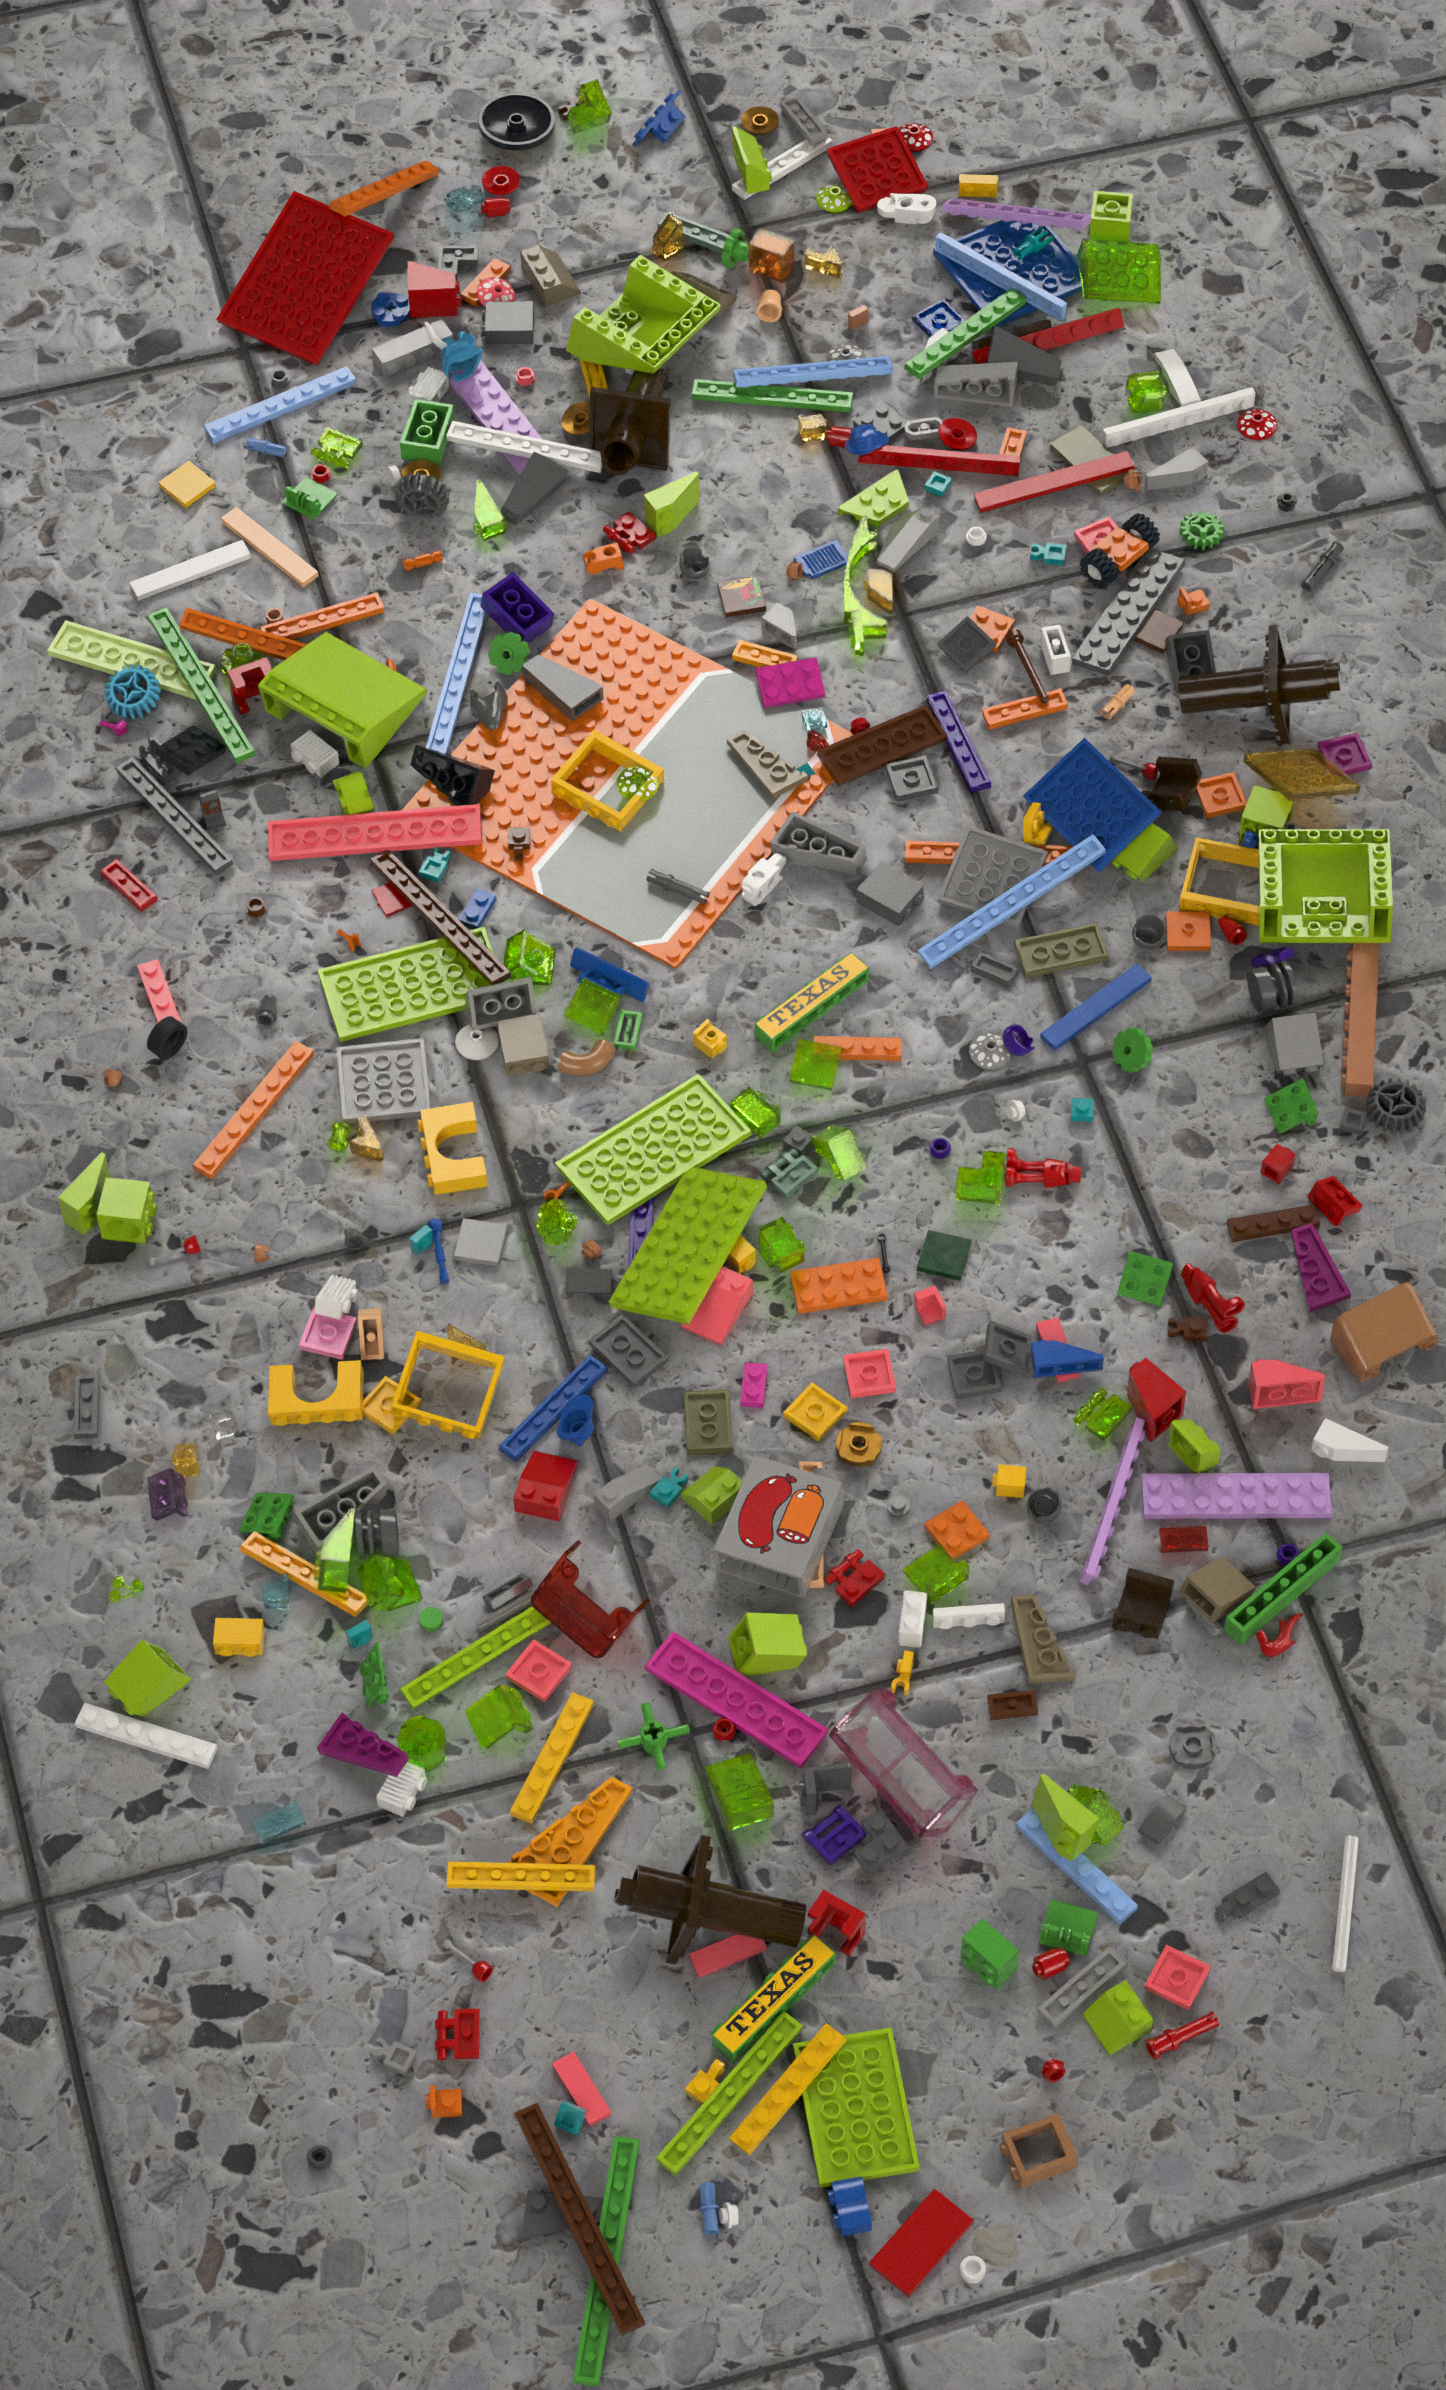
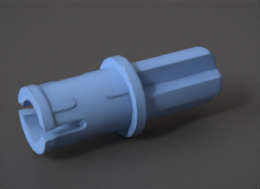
(265, 447)
(709, 2208)

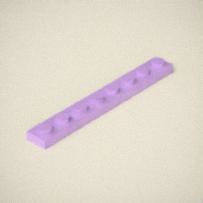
(1016, 213)
(1110, 1509)

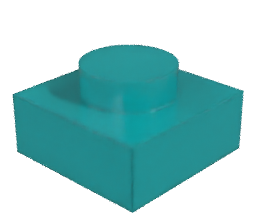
(938, 484)
(1082, 1109)
(421, 1240)
(359, 1634)
(570, 2117)

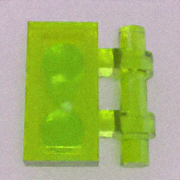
(338, 442)
(1107, 1418)

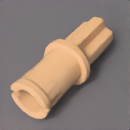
(1117, 701)

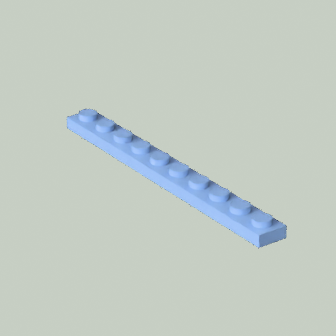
(457, 675)
(1011, 901)

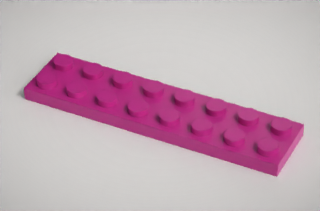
(737, 1699)

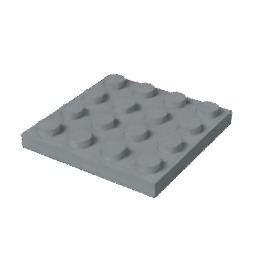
(987, 868)
(383, 1080)

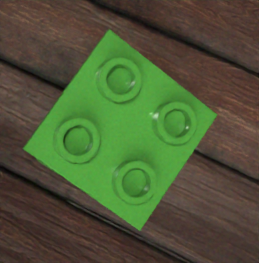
(308, 497)
(1292, 1106)
(1145, 1278)
(268, 1514)
(374, 1677)
(1068, 1927)

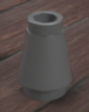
(266, 1012)

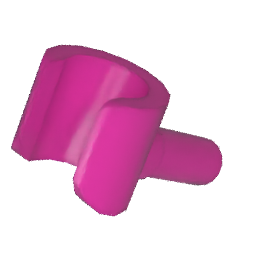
(119, 728)

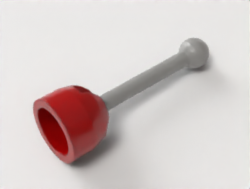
(1148, 770)
(190, 1246)
(480, 1970)

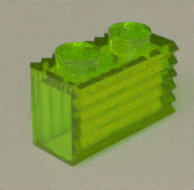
(756, 1112)

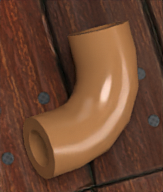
(587, 1063)

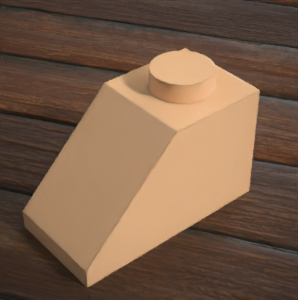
(371, 1333)

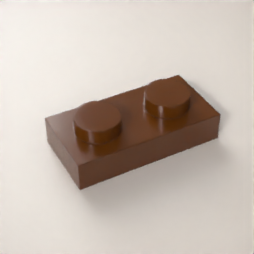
(1012, 1705)

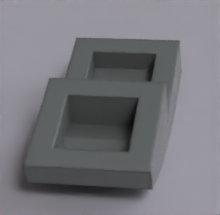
(1162, 1818)

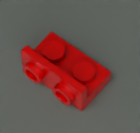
(1333, 1200)

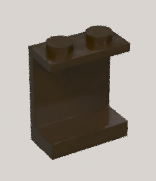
(1175, 783)
(1143, 1603)

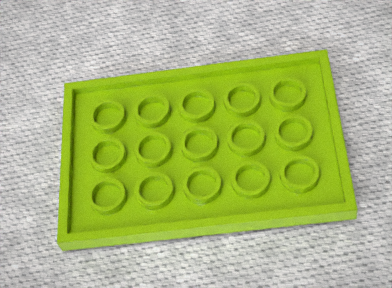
(860, 2112)

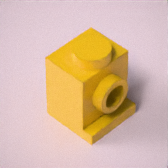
(709, 1039)

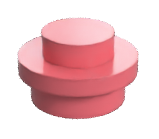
(525, 376)

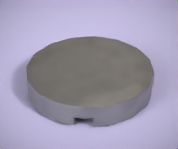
(1192, 1746)

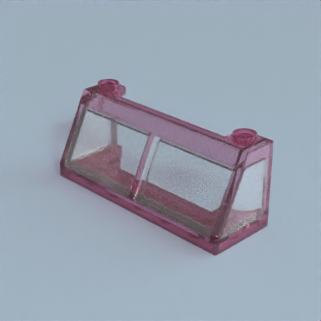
(902, 1765)

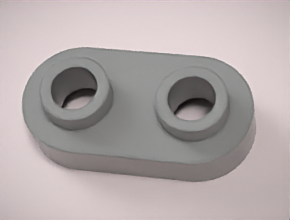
(922, 428)

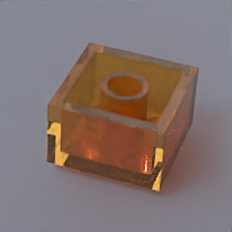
(771, 255)

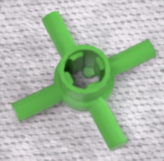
(648, 1731)

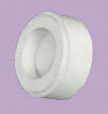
(393, 475)
(972, 2269)

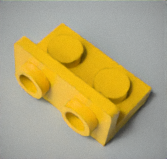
(978, 185)
(1034, 830)

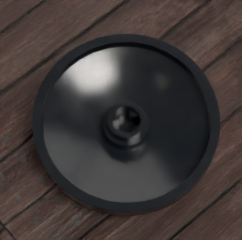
(516, 121)

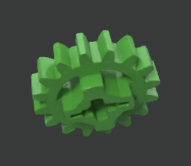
(1201, 529)

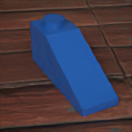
(1059, 1358)

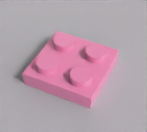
(328, 1335)

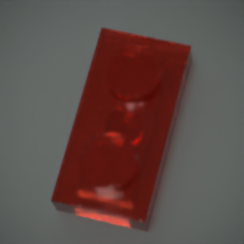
(1183, 1539)

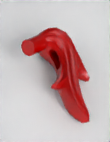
(1283, 1640)

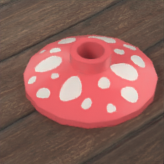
(487, 293)

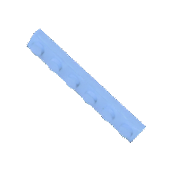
(1081, 1871)

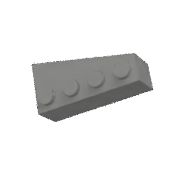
(978, 383)
(817, 845)
(325, 1512)

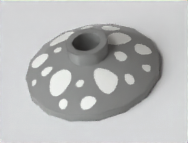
(844, 352)
(987, 1057)

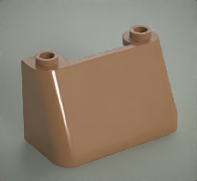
(1382, 1330)

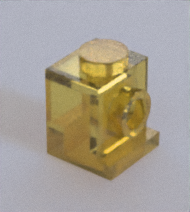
(812, 427)

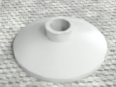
(477, 1048)

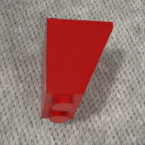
(432, 291)
(1154, 1397)

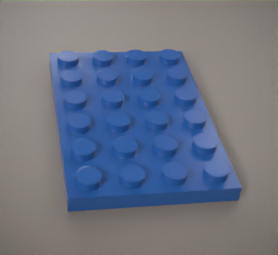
(1092, 797)

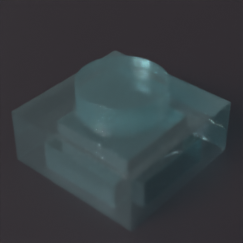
(814, 719)

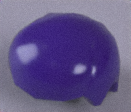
(1017, 1040)

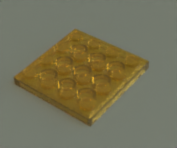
(1301, 774)

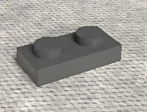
(513, 1588)

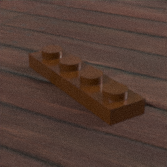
(1271, 1223)

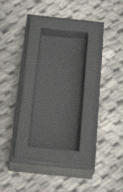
(994, 969)

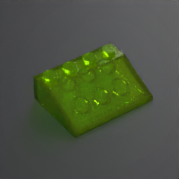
(1120, 271)

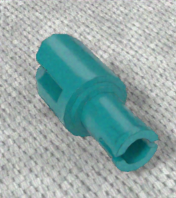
(1033, 243)

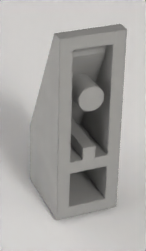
(1179, 471)
(624, 1492)

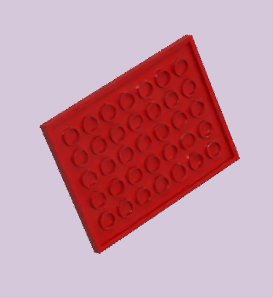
(305, 278)

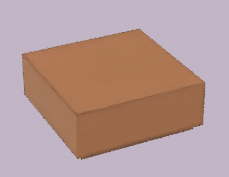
(857, 317)

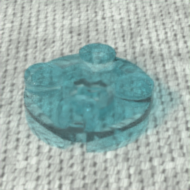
(462, 198)

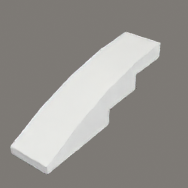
(1178, 378)

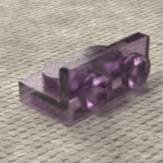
(167, 1494)

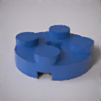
(390, 300)

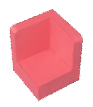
(930, 1305)

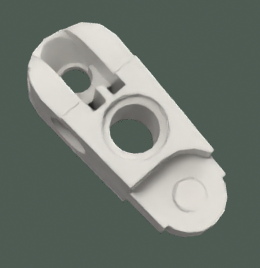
(908, 208)
(762, 879)

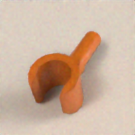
(352, 940)
(551, 1193)

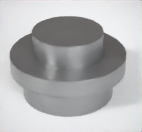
(898, 1506)

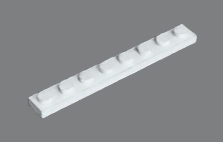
(1178, 417)
(524, 446)

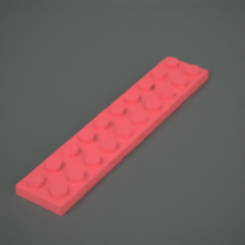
(374, 832)

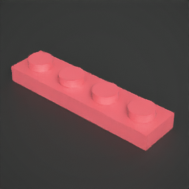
(157, 990)

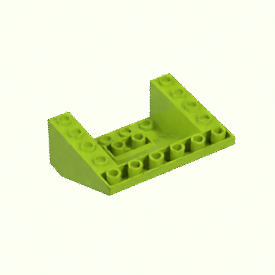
(643, 323)
(342, 693)
(1325, 886)

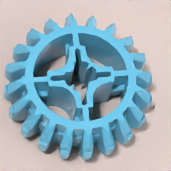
(136, 698)

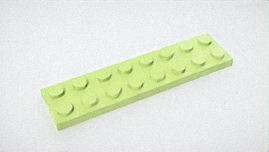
(111, 652)

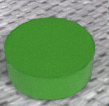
(431, 1619)

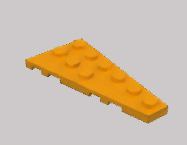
(576, 1834)

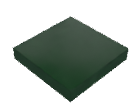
(944, 1255)

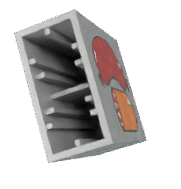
(779, 1525)

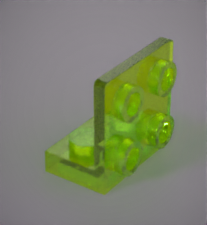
(937, 1573)

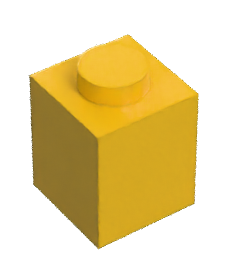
(742, 1256)
(1010, 1481)

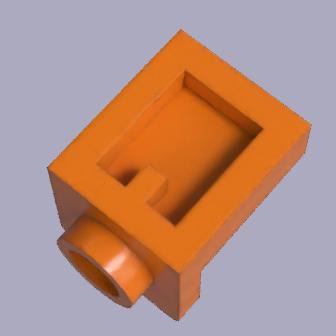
(1192, 601)
(444, 2102)

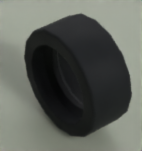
(167, 1037)

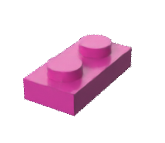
(753, 1385)

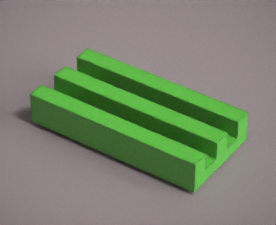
(625, 1045)

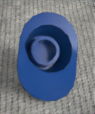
(865, 439)
(576, 1420)

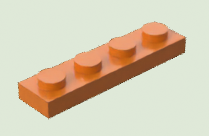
(1023, 709)
(865, 1047)

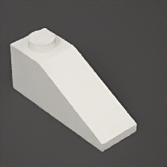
(1346, 1445)

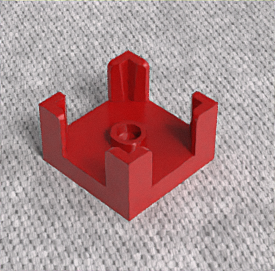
(245, 682)
(841, 1915)

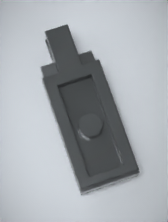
(1247, 1897)

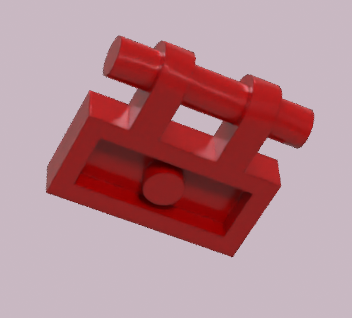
(634, 531)
(859, 1583)
(466, 2034)

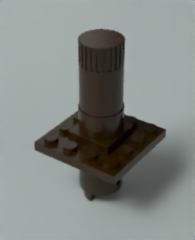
(632, 424)
(1270, 685)
(697, 1902)

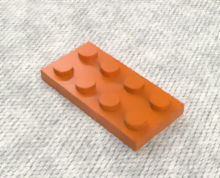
(838, 1285)

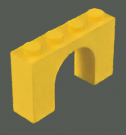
(450, 1174)
(342, 1405)

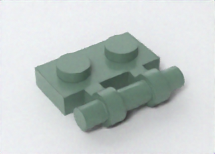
(792, 1177)

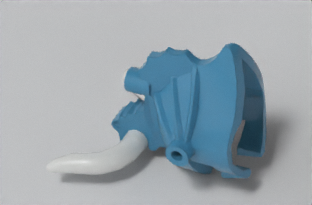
(457, 354)

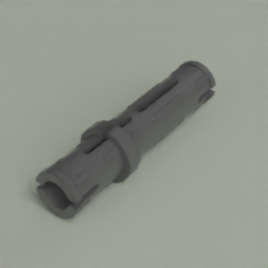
(1326, 560)
(677, 886)

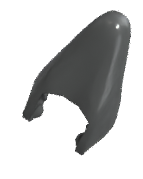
(489, 708)

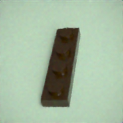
(1020, 331)

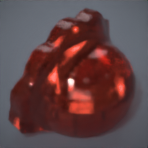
(815, 741)

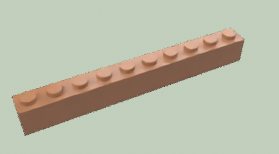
(1361, 1019)

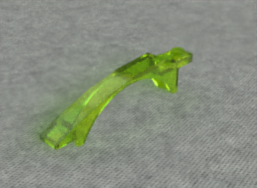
(860, 620)

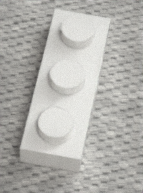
(968, 1615)

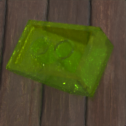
(335, 1556)
(740, 1791)

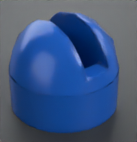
(1250, 839)

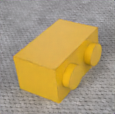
(238, 1636)

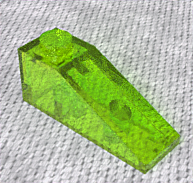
(488, 518)

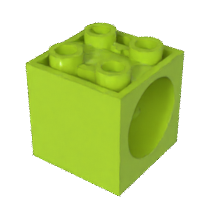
(1111, 216)
(1265, 811)
(126, 1210)

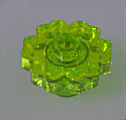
(238, 656)
(555, 1222)

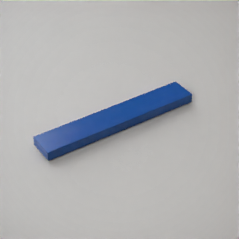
(1095, 1007)
(551, 1408)

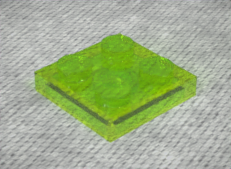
(592, 1006)
(815, 1064)

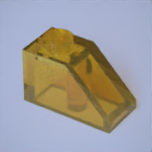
(668, 238)
(880, 588)

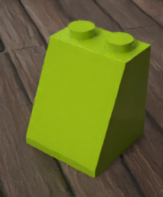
(1145, 853)
(767, 1643)
(145, 1679)

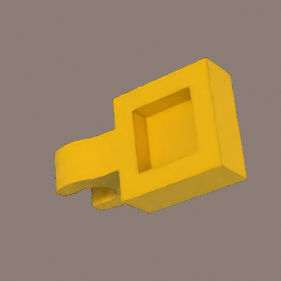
(904, 1667)
(704, 2084)

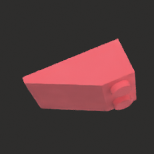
(721, 1306)
(1283, 1384)

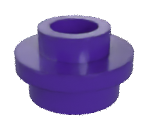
(940, 1143)
(1285, 1549)

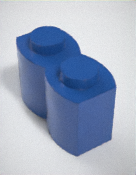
(851, 2206)

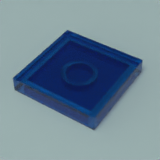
(936, 317)

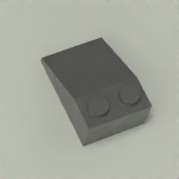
(1189, 654)

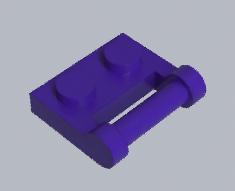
(839, 1840)

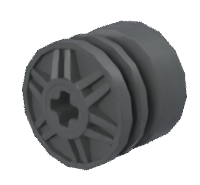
(1272, 987)
(376, 1534)

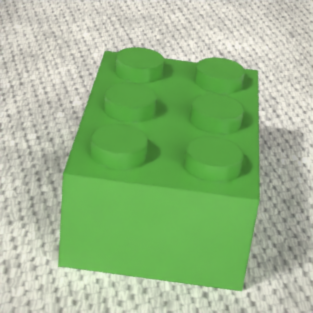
(427, 431)

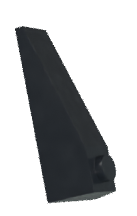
(457, 778)

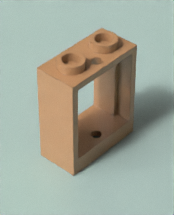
(1067, 2162)

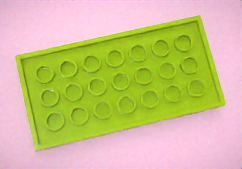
(399, 987)
(652, 1149)
(688, 1245)

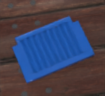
(822, 559)

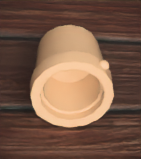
(769, 306)

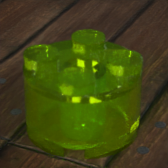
(1146, 392)
(423, 1742)

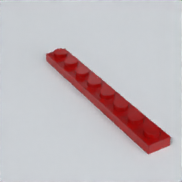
(1065, 332)
(943, 460)

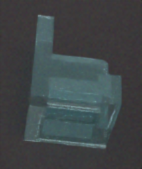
(277, 1594)

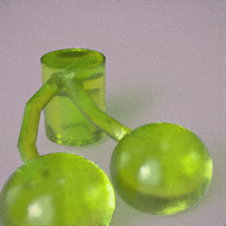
(118, 1582)

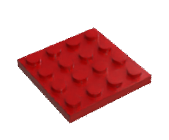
(876, 168)

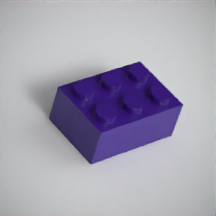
(517, 608)

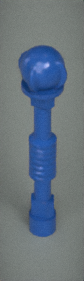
(435, 1225)

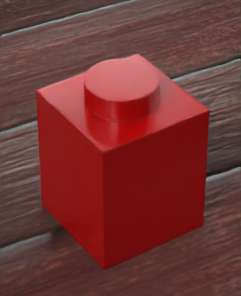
(1278, 1163)

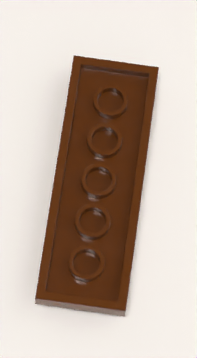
(881, 745)

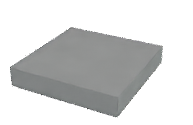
(480, 1242)

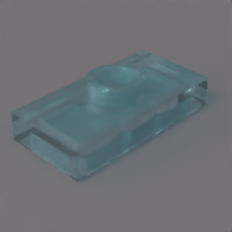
(278, 1822)

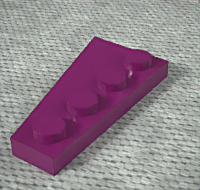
(1318, 1272)
(357, 1746)

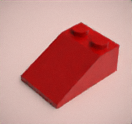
(544, 1485)

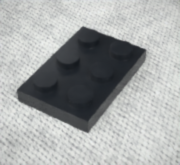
(190, 750)

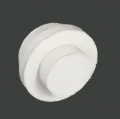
(976, 536)
(1015, 1110)
(728, 2215)

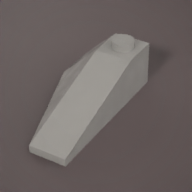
(907, 537)

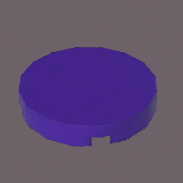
(1272, 957)

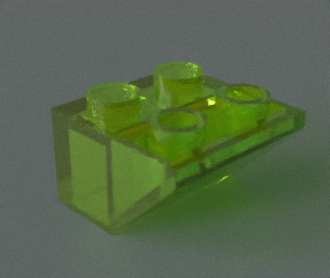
(388, 1583)

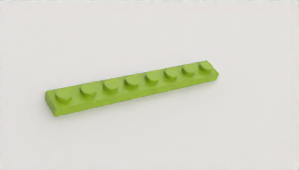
(473, 1657)
(729, 2093)

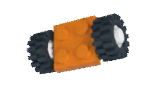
(1119, 550)

